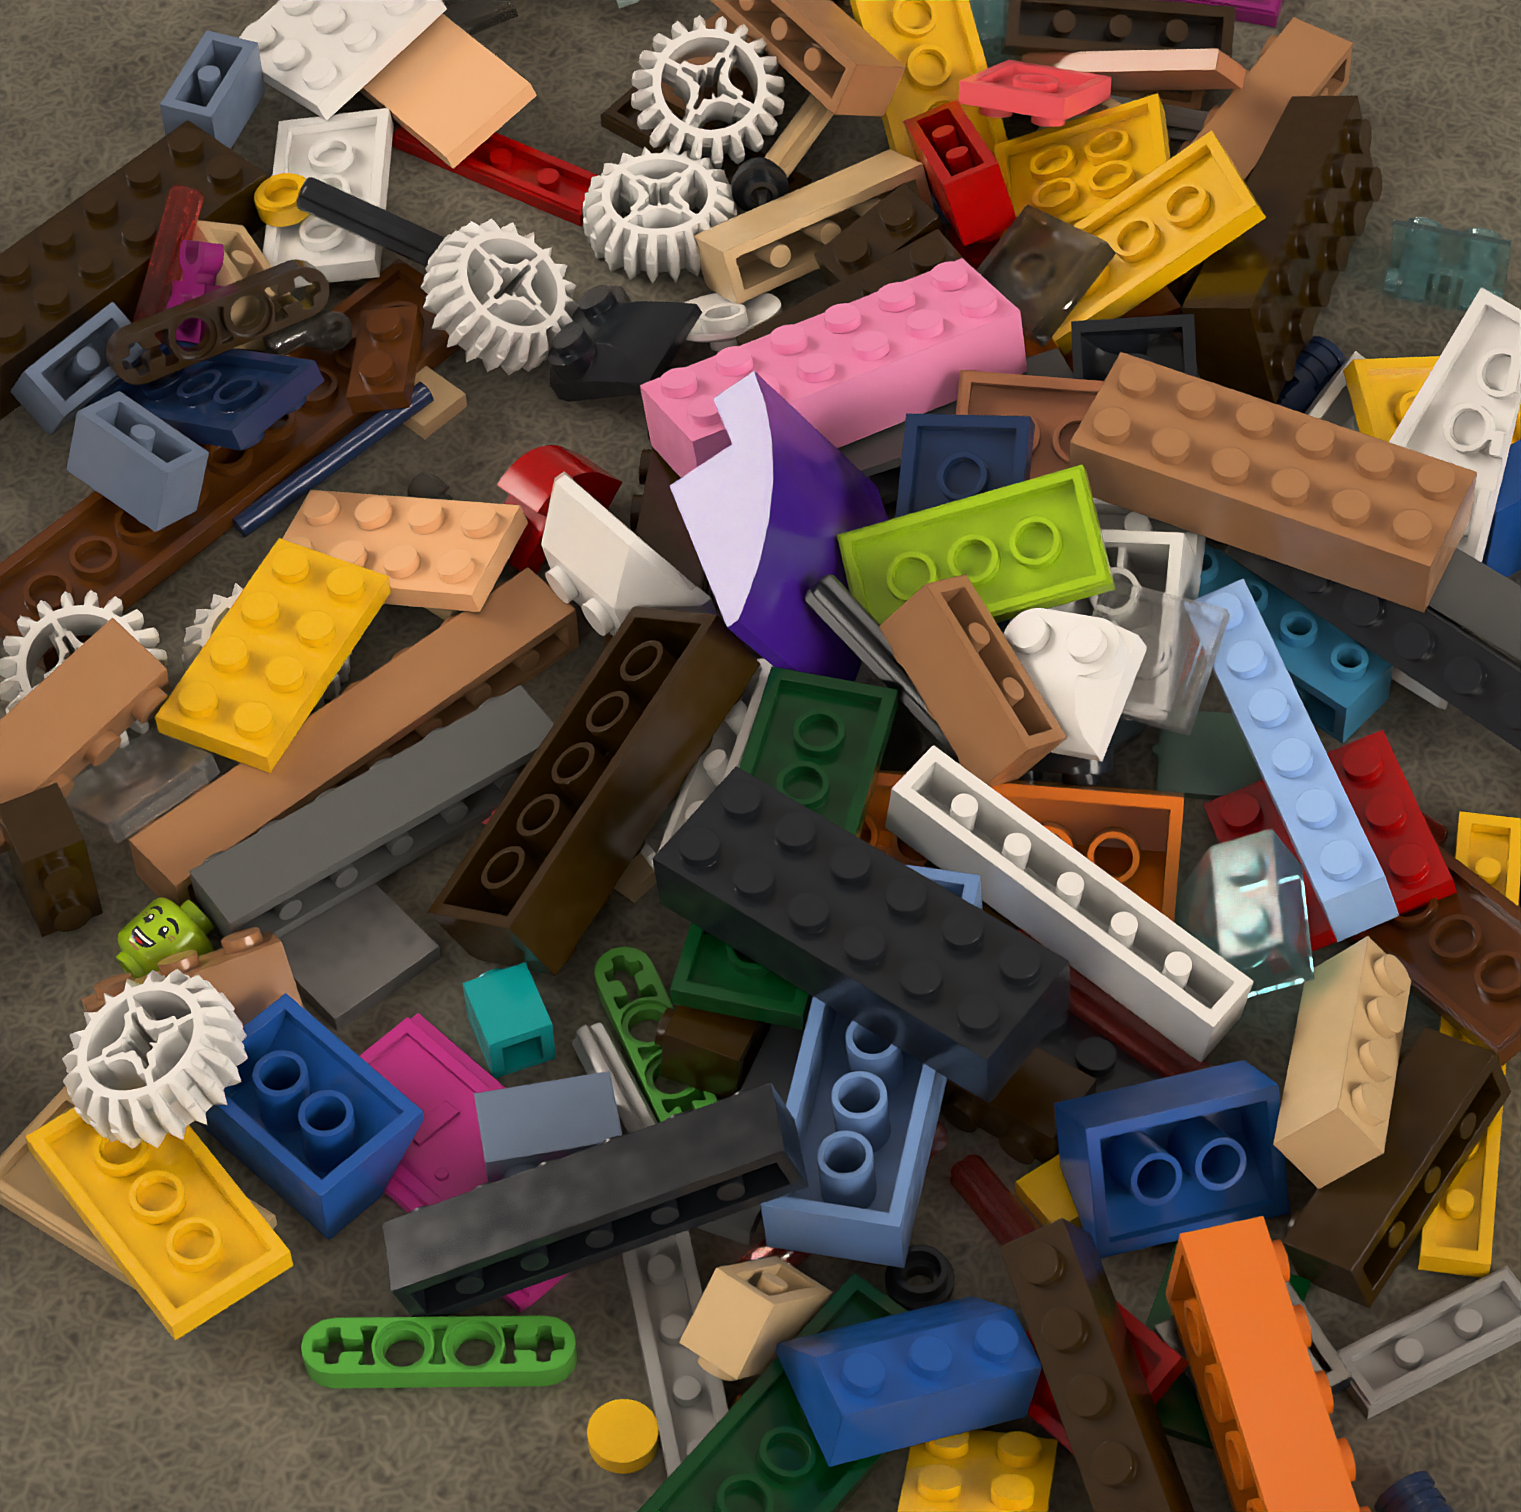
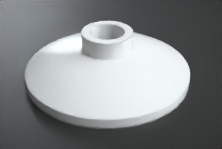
(725, 320)

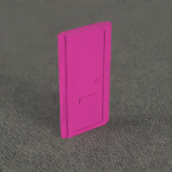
(447, 1148)

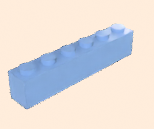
(1298, 770)

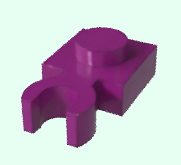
(200, 267)

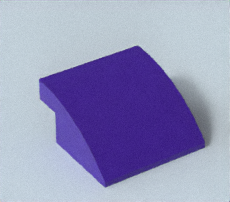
(770, 527)

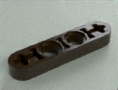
(215, 312)

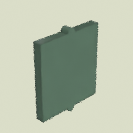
(1207, 761)

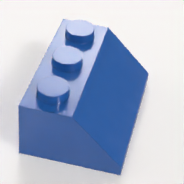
(313, 1118)
(1173, 1156)
(912, 1377)

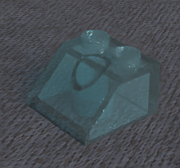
(1251, 910)

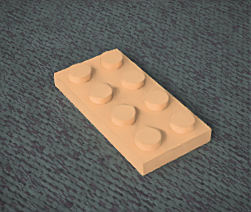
(429, 548)

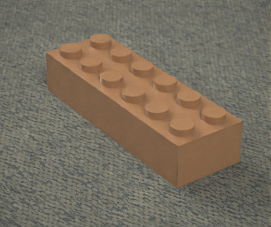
(1274, 481)

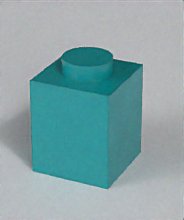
(509, 1020)

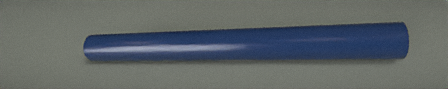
(328, 462)

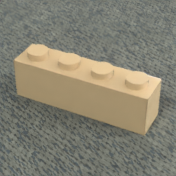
(783, 235)
(1343, 1063)

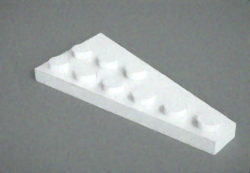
(1469, 417)

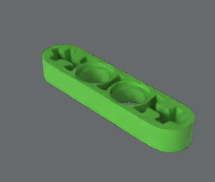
(652, 1001)
(440, 1341)

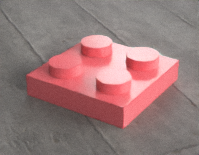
(1034, 90)

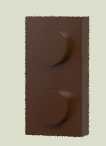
(385, 359)

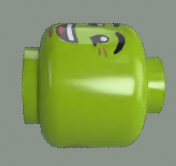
(161, 932)

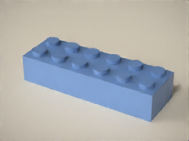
(862, 1132)

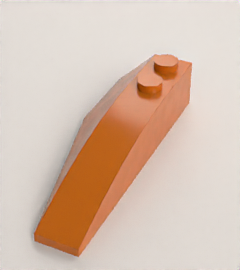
(1119, 829)

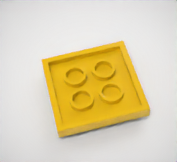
(1085, 161)

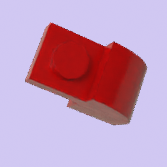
(531, 485)

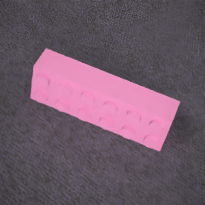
(849, 366)

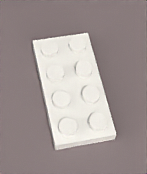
(351, 155)

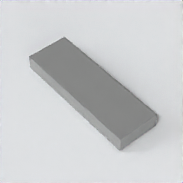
(1434, 1342)

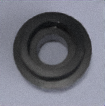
(755, 174)
(921, 1261)

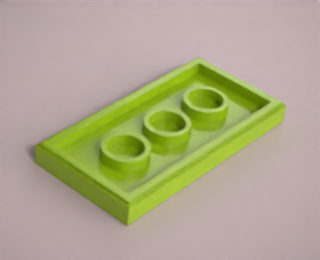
(1015, 543)

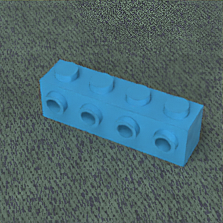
(1330, 670)

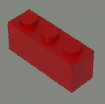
(961, 173)

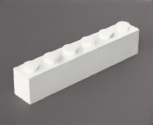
(1069, 904)

